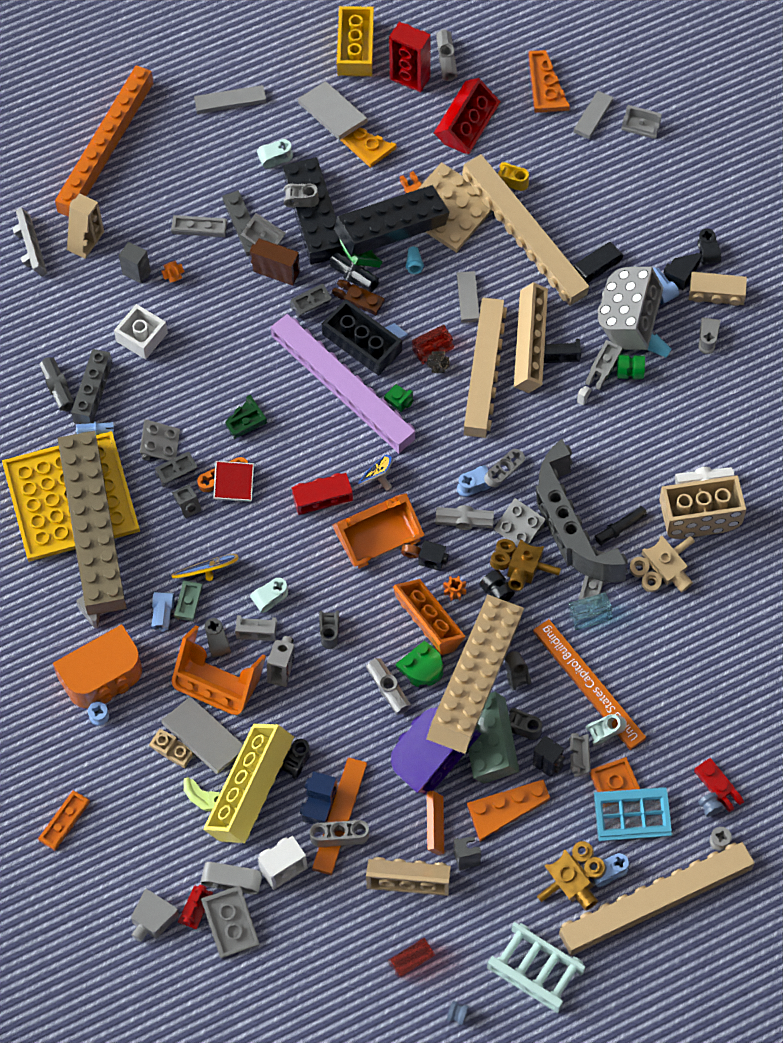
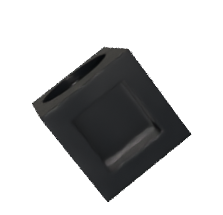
(433, 555)

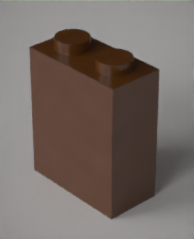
(275, 261)

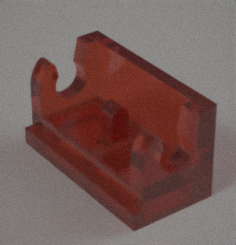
(434, 340)
(411, 957)

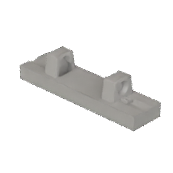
(26, 230)

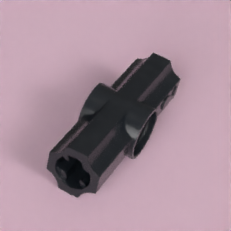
(354, 273)

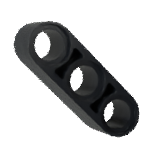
(599, 262)

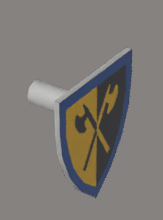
(380, 471)

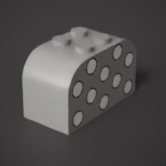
(630, 307)

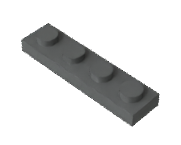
(239, 217)

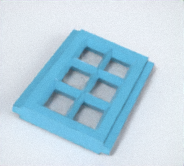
(632, 814)

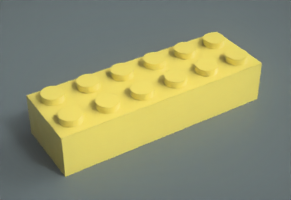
(249, 783)

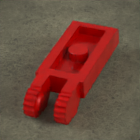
(717, 782)

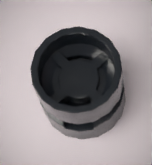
(495, 586)

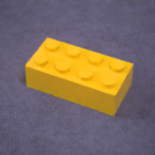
(355, 41)

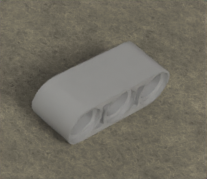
(347, 827)
(228, 876)

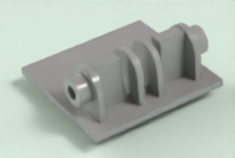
(159, 441)
(519, 523)

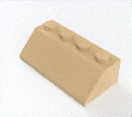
(408, 876)

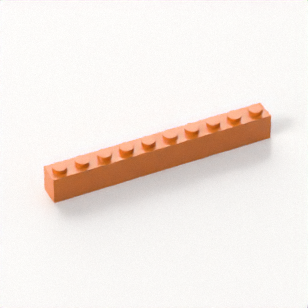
(105, 138)

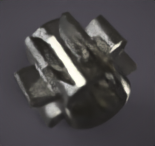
(438, 362)

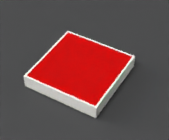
(233, 481)

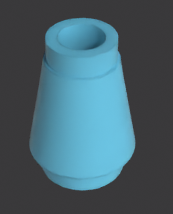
(414, 261)
(658, 346)

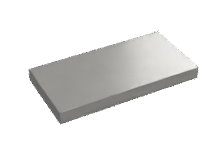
(332, 110)
(203, 735)

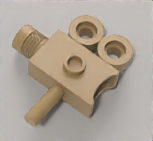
(665, 563)

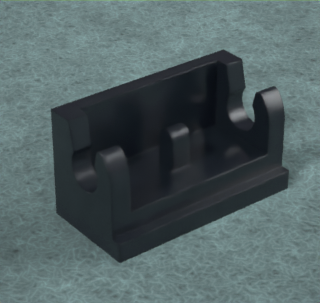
(562, 352)

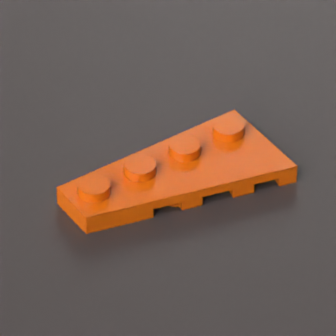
(545, 84)

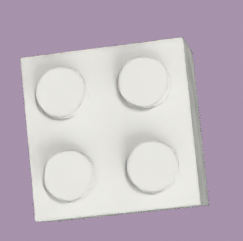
(140, 331)
(282, 862)

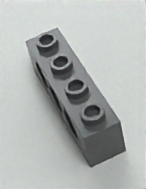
(92, 387)

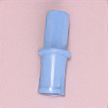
(99, 428)

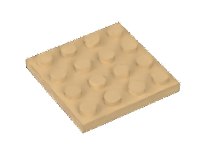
(465, 207)

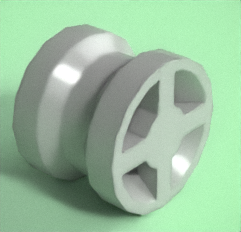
(719, 843)

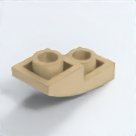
(171, 748)

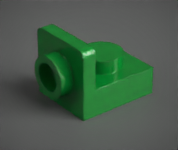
(399, 398)

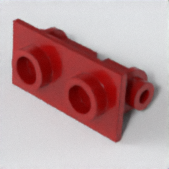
(194, 908)

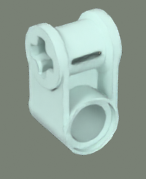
(274, 154)
(268, 595)
(602, 729)

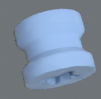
(100, 717)

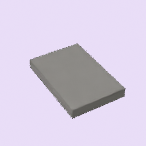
(230, 921)

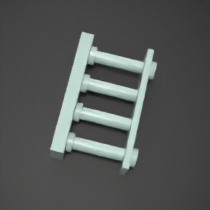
(535, 988)

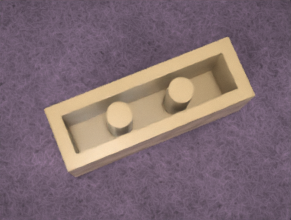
(717, 288)

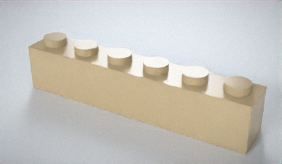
(530, 338)

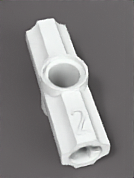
(703, 473)

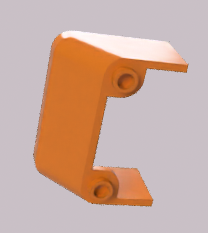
(210, 683)

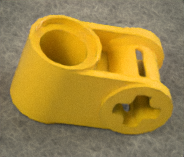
(511, 174)

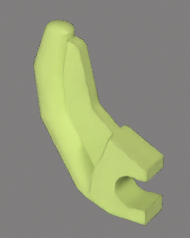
(201, 798)

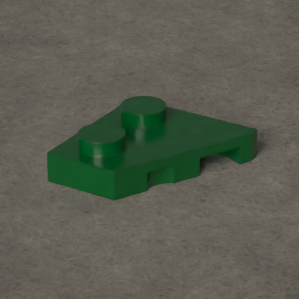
(245, 418)

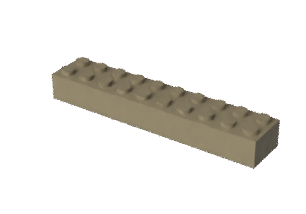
(91, 523)

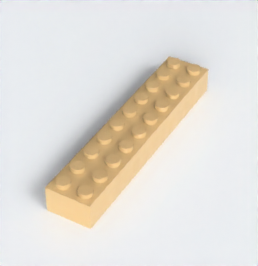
(475, 674)

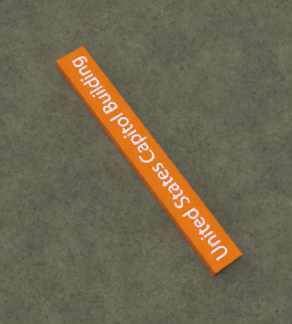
(587, 681)

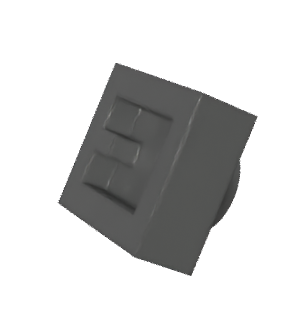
(187, 501)

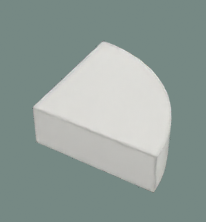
(583, 395)

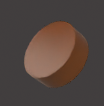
(410, 551)

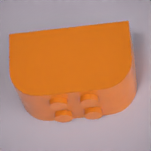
(100, 668)

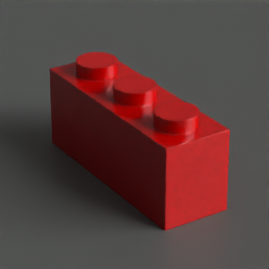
(322, 493)

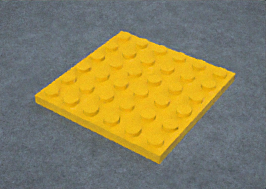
(42, 501)

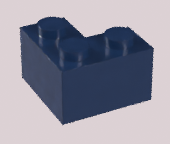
(321, 795)

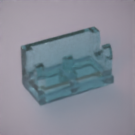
(590, 611)

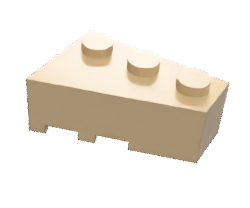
(84, 225)

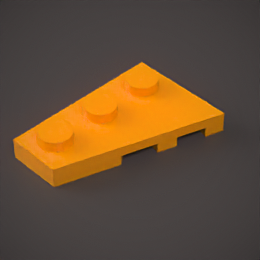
(368, 147)

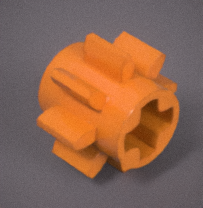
(172, 271)
(454, 588)

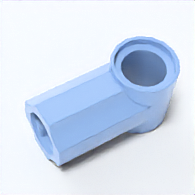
(670, 289)
(163, 605)

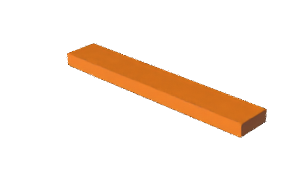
(341, 811)

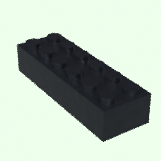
(391, 220)
(314, 222)

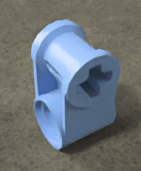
(473, 482)
(612, 871)

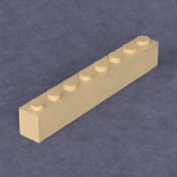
(483, 368)

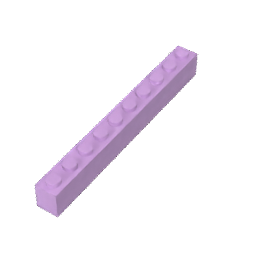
(343, 383)

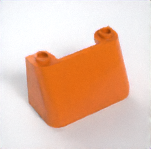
(378, 530)

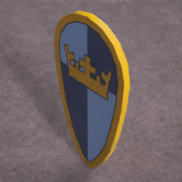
(207, 567)

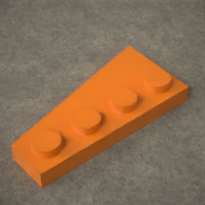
(500, 809)

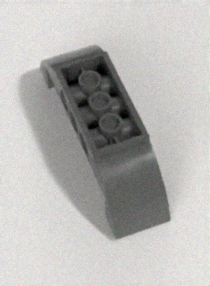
(566, 526)

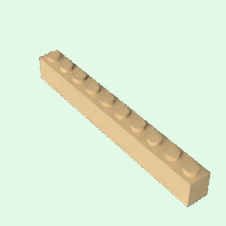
(525, 230)
(656, 898)

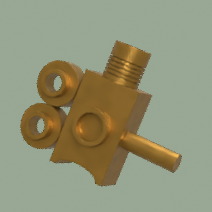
(523, 563)
(573, 878)

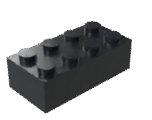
(362, 337)

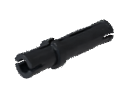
(614, 529)

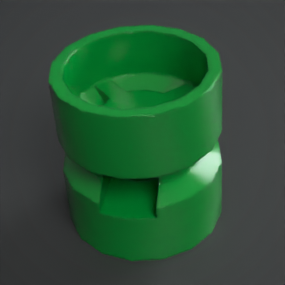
(631, 367)

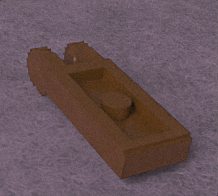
(359, 297)

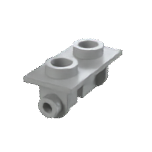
(581, 754)

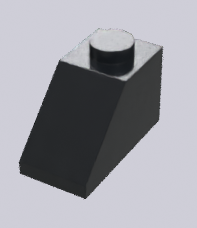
(681, 268)

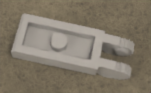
(604, 363)

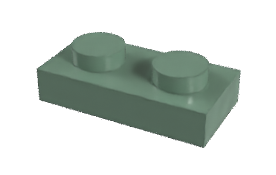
(188, 601)

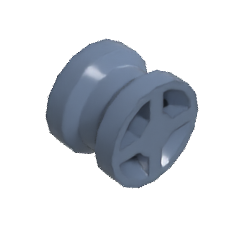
(710, 804)
(457, 1012)

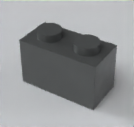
(134, 262)

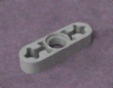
(503, 475)

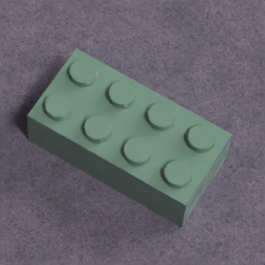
(494, 751)

